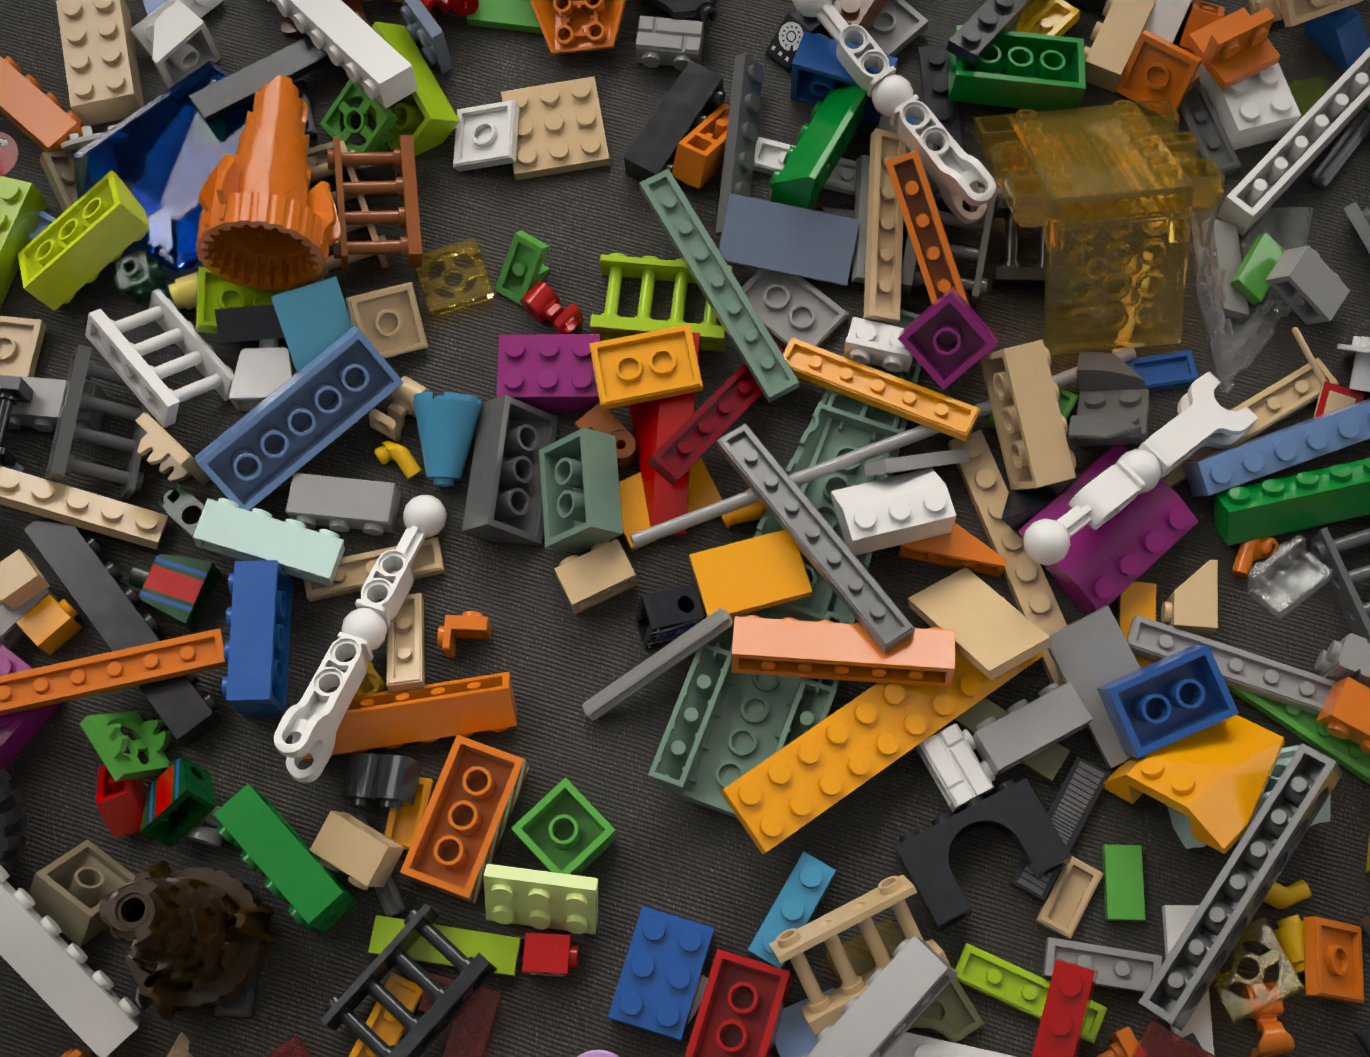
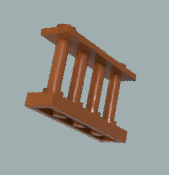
(402, 186)

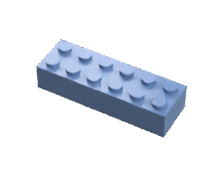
(298, 419)

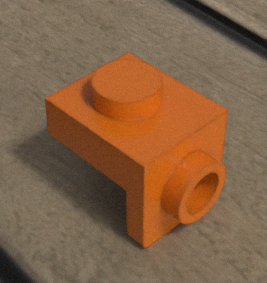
(468, 626)

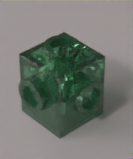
(139, 276)

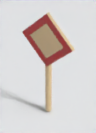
(1331, 395)

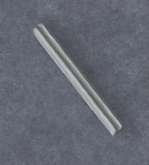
(658, 664)

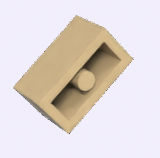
(595, 575)
(356, 850)

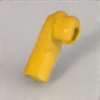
(399, 454)
(1283, 897)

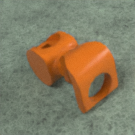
(1274, 1039)

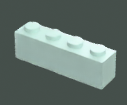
(260, 537)

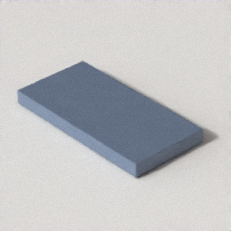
(788, 239)

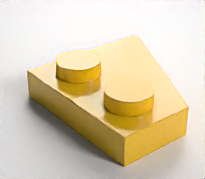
(1048, 17)

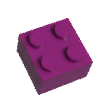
(948, 338)

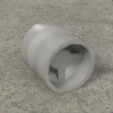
(205, 834)

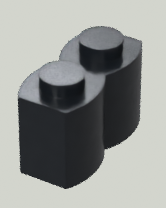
(381, 780)

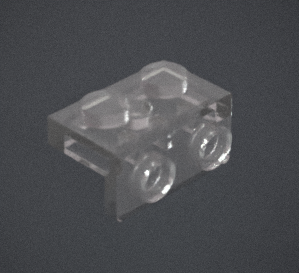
(1287, 578)

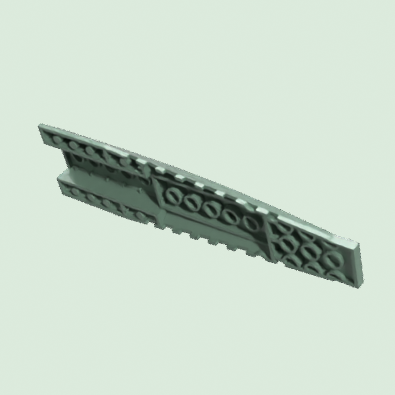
(738, 720)

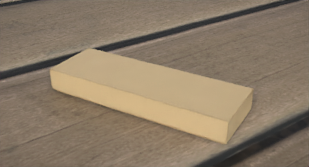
(406, 646)

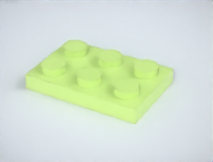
(541, 899)

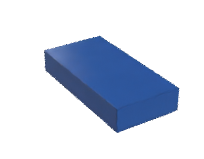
(1166, 370)

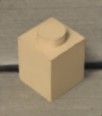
(20, 580)

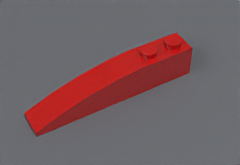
(652, 426)

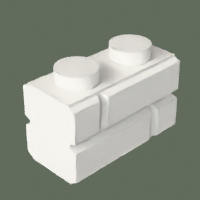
(955, 766)

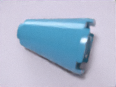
(446, 433)

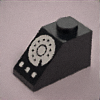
(788, 37)

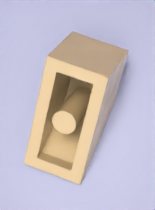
(1195, 602)

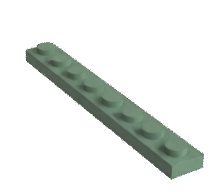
(719, 286)

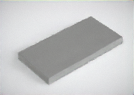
(1089, 656)

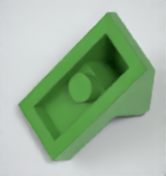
(522, 267)

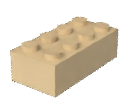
(99, 59)
(1028, 416)

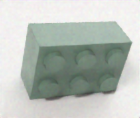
(580, 491)

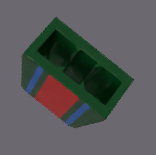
(177, 587)
(177, 801)

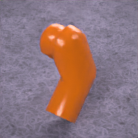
(1252, 551)

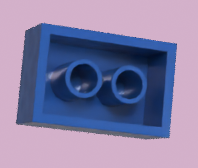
(819, 71)
(1167, 700)
(661, 974)

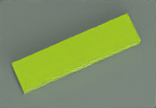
(498, 949)
(1015, 987)

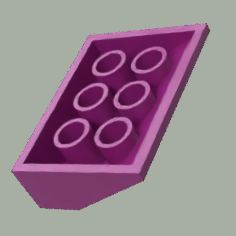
(1122, 549)

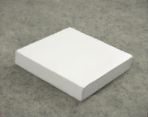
(486, 136)

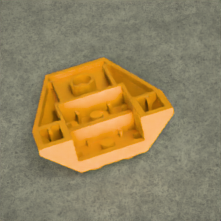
(1208, 777)

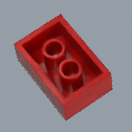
(739, 1008)

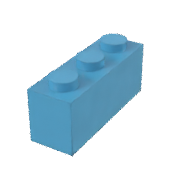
(793, 906)

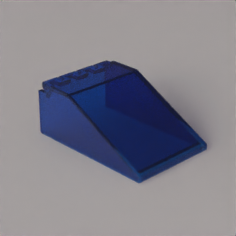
(164, 160)

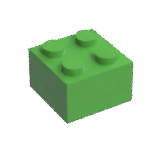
(565, 831)

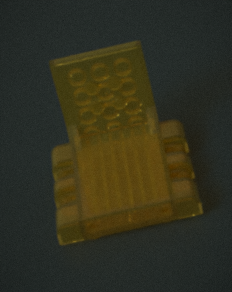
(1113, 213)

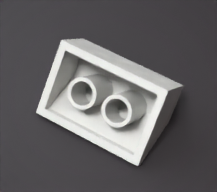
(894, 511)

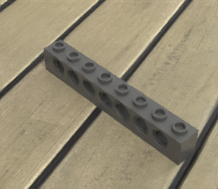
(1241, 886)

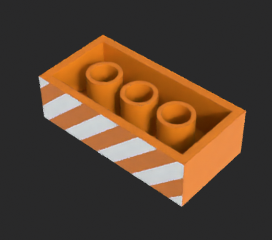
(465, 819)

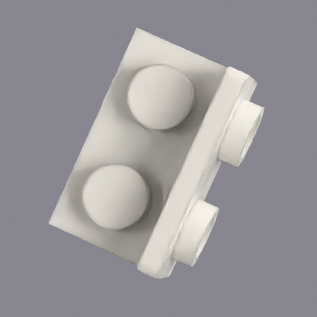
(877, 345)

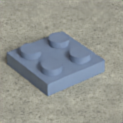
(428, 33)

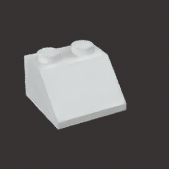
(181, 44)

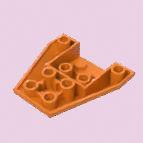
(579, 24)

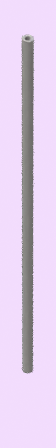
(826, 468)

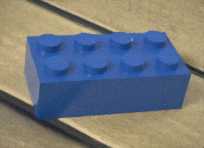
(258, 638)

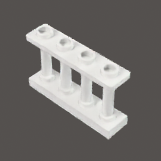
(145, 379)

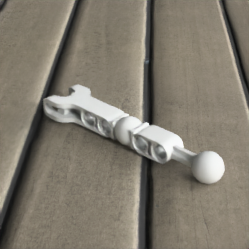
(893, 97)
(1198, 425)
(319, 713)

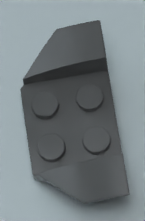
(1110, 403)

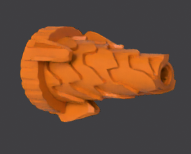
(257, 211)

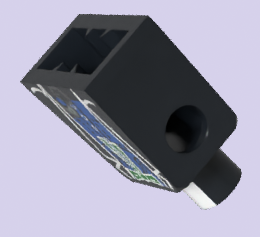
(668, 615)

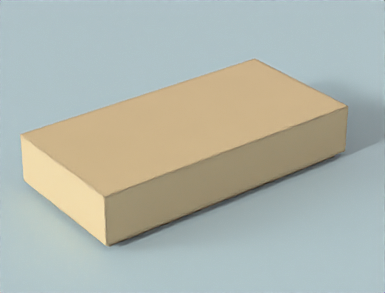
(1069, 898)

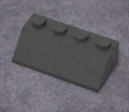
(505, 472)

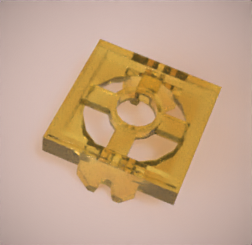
(480, 292)
(1286, 985)

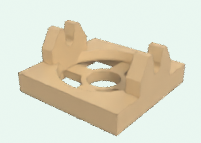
(168, 452)

